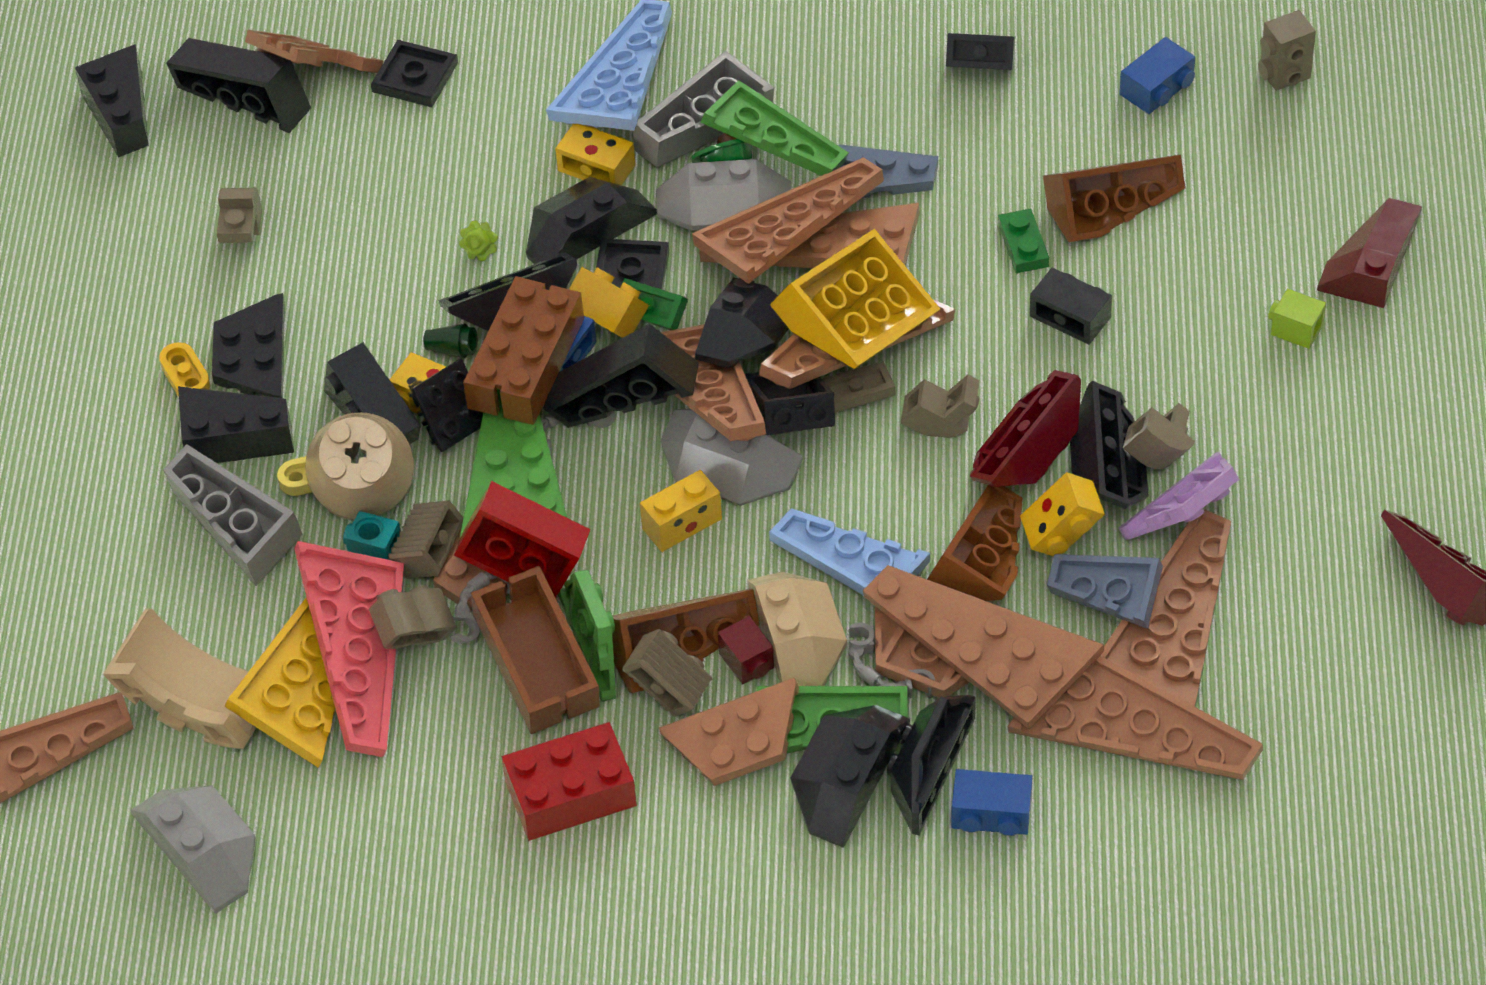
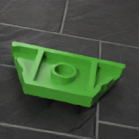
(592, 628)

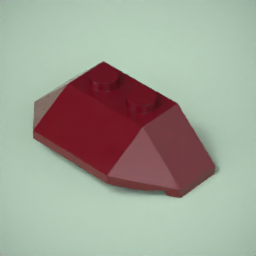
(1031, 434)

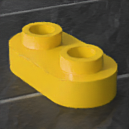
(189, 369)

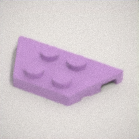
(1184, 499)

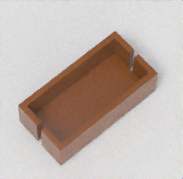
(524, 350)
(535, 650)

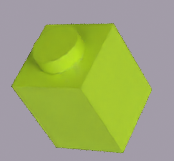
(1297, 318)

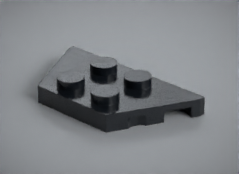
(251, 349)

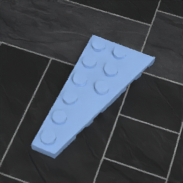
(617, 76)

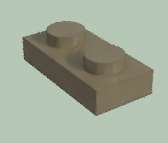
(861, 386)

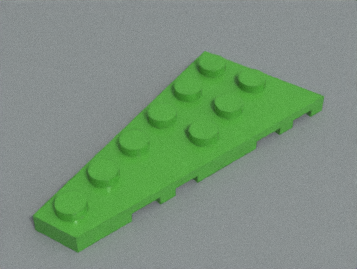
(515, 458)

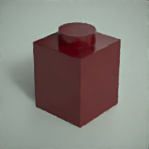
(746, 650)

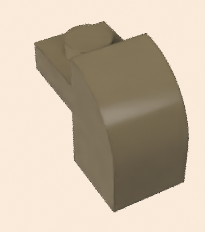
(238, 215)
(938, 411)
(1159, 438)

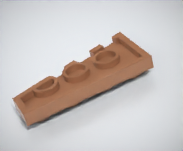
(56, 740)

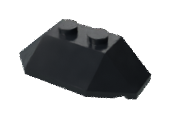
(584, 215)
(483, 302)
(740, 325)
(1099, 450)
(928, 756)
(844, 768)

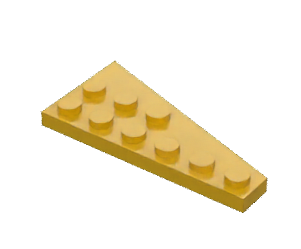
(289, 690)

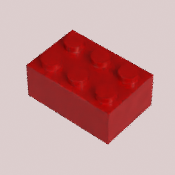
(518, 534)
(569, 781)

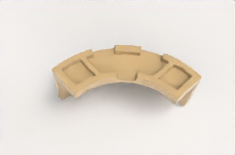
(179, 682)

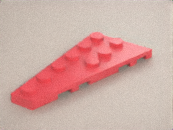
(357, 665)

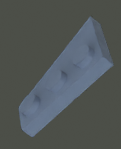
(901, 170)
(1108, 584)

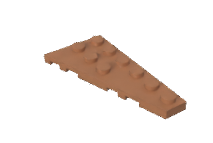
(892, 223)
(801, 361)
(999, 651)

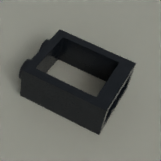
(779, 403)

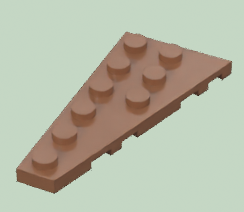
(772, 229)
(720, 392)
(1182, 615)
(1133, 718)

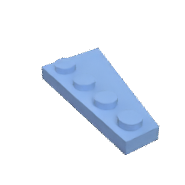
(843, 553)

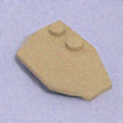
(800, 625)

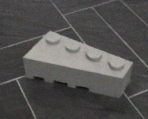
(676, 123)
(236, 514)

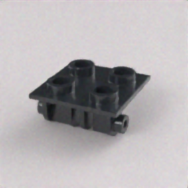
(445, 406)

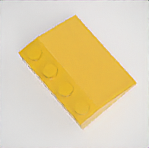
(855, 301)

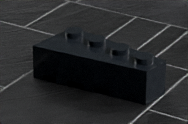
(241, 80)
(620, 376)

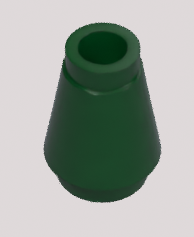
(452, 340)

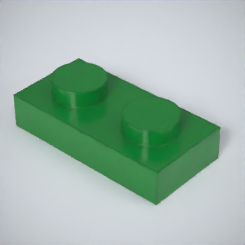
(1023, 240)
(664, 307)

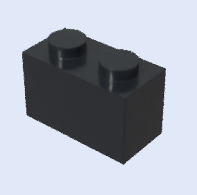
(980, 51)
(1070, 305)

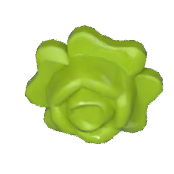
(478, 240)

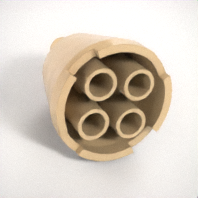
(371, 484)

